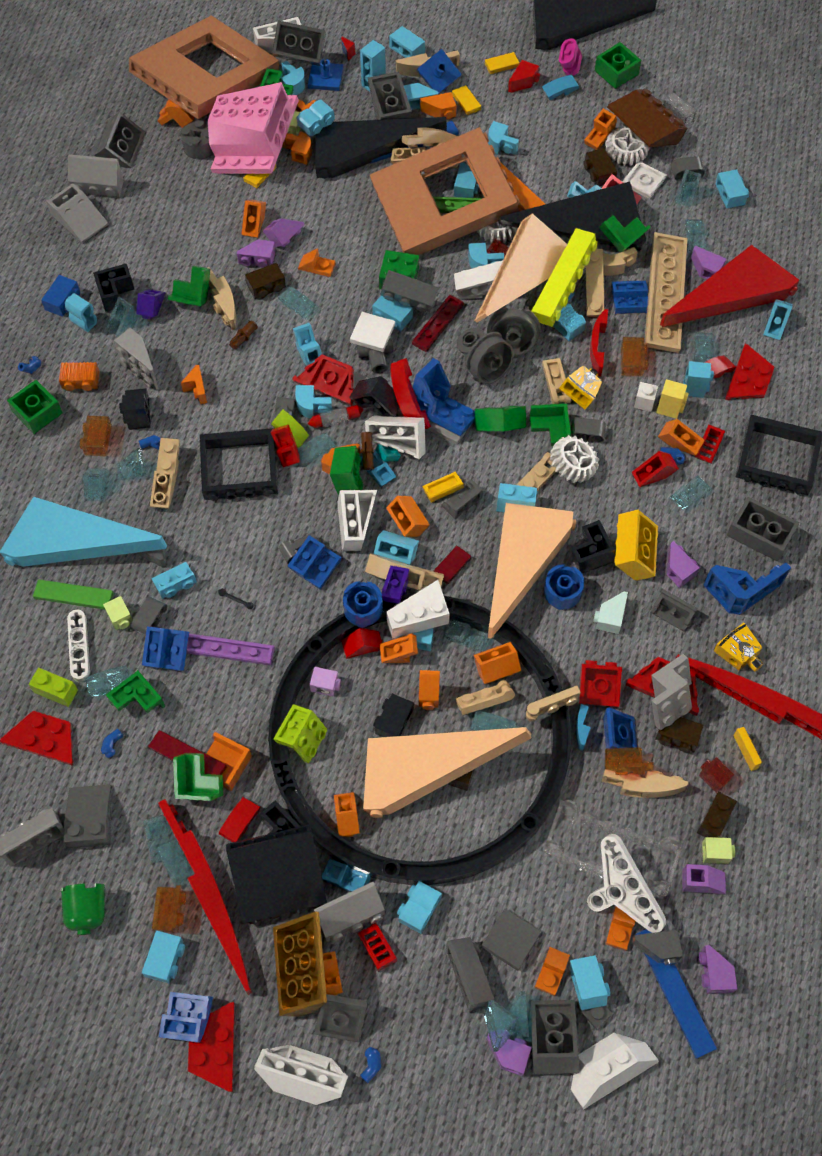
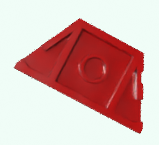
(750, 376)
(329, 378)
(643, 682)
(42, 736)
(214, 1054)

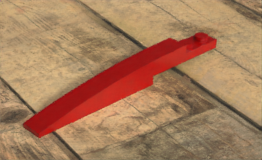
(758, 697)
(208, 893)

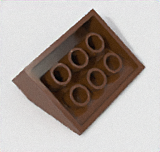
(648, 118)

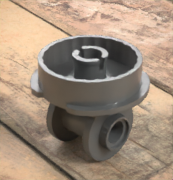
(516, 321)
(485, 354)

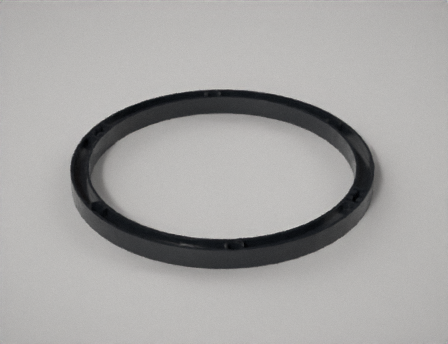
(424, 871)

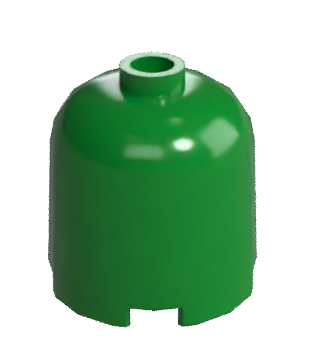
(83, 907)

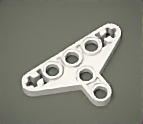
(629, 898)

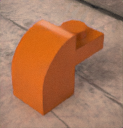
(173, 111)
(603, 126)
(299, 146)
(332, 976)

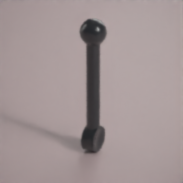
(222, 592)

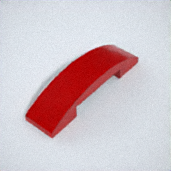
(597, 358)
(404, 391)

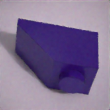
(149, 303)

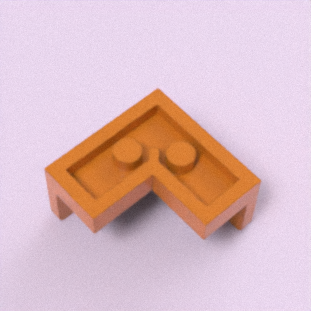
(233, 755)

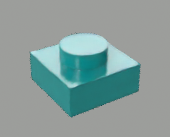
(387, 453)

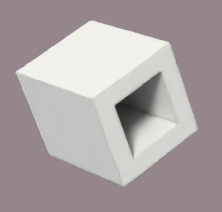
(645, 396)

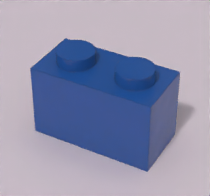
(57, 294)

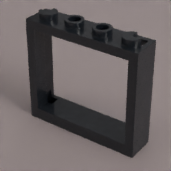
(785, 431)
(235, 439)

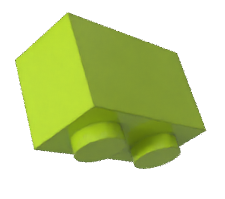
(53, 687)

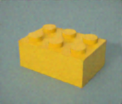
(636, 545)

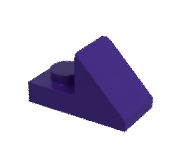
(395, 584)

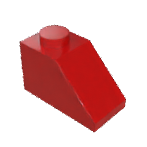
(524, 76)
(655, 469)

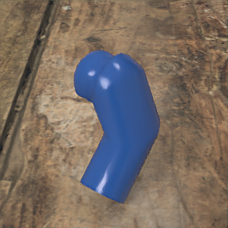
(34, 364)
(153, 441)
(677, 455)
(109, 741)
(374, 1064)

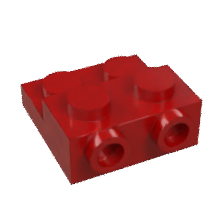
(600, 683)

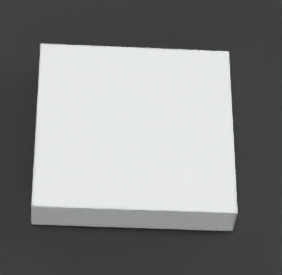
(645, 179)
(372, 331)

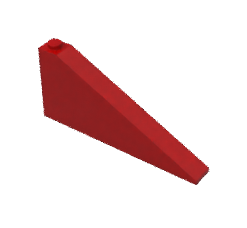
(741, 284)

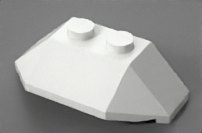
(609, 1066)
(301, 1074)

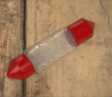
(335, 416)

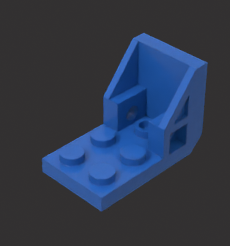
(438, 406)
(727, 587)

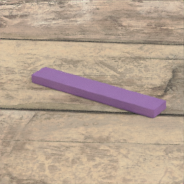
(230, 649)

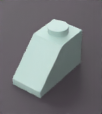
(611, 614)

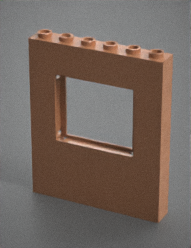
(188, 84)
(413, 209)

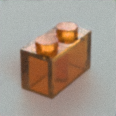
(633, 356)
(96, 435)

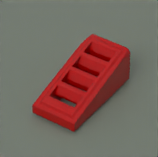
(717, 432)
(380, 965)

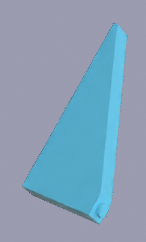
(62, 534)

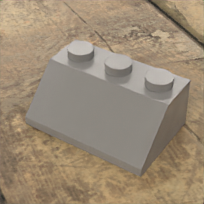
(95, 175)
(30, 836)
(350, 912)

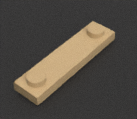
(595, 284)

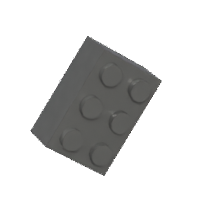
(298, 43)
(763, 528)

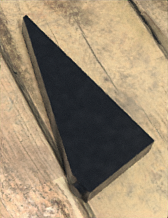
(575, 19)
(356, 143)
(585, 213)

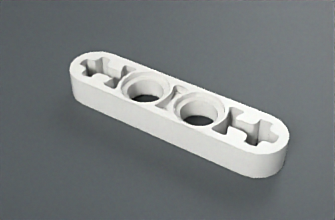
(75, 646)

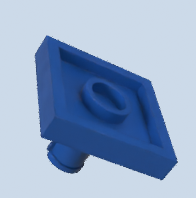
(439, 71)
(326, 76)

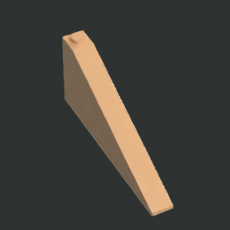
(525, 265)
(527, 547)
(415, 765)

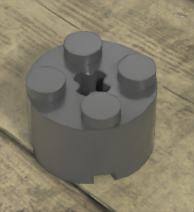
(196, 140)

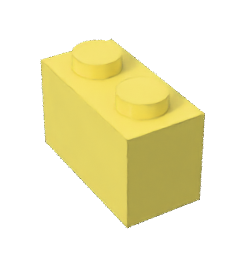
(672, 399)

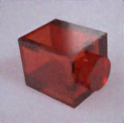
(715, 774)

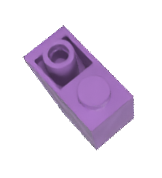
(282, 230)
(258, 253)
(706, 262)
(680, 566)
(703, 879)
(719, 973)
(512, 1055)

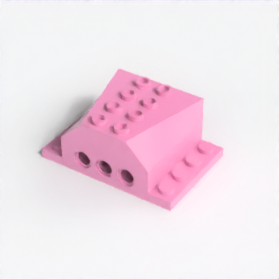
(250, 129)

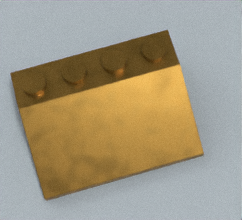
(299, 966)

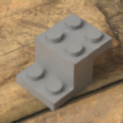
(671, 692)

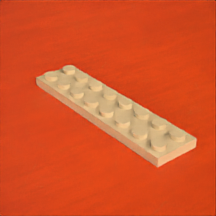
(665, 290)

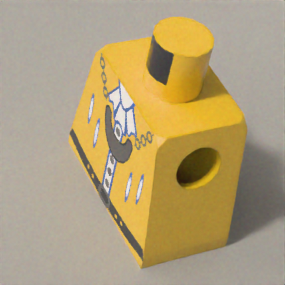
(582, 386)
(740, 648)

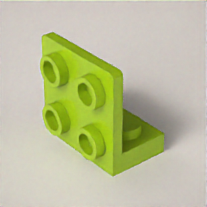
(302, 732)

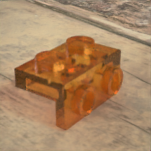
(626, 760)
(168, 908)

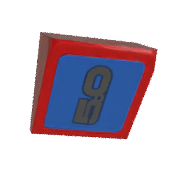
(348, 47)

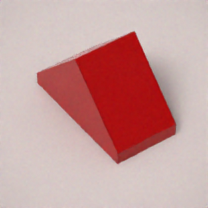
(361, 642)

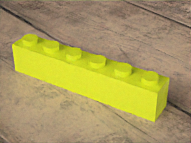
(564, 277)

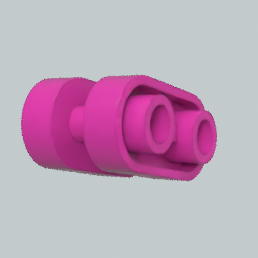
(570, 57)

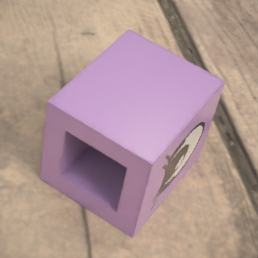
(324, 681)

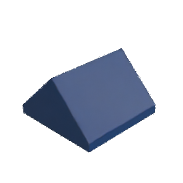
(619, 729)

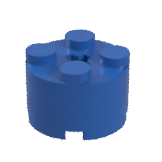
(563, 587)
(362, 603)

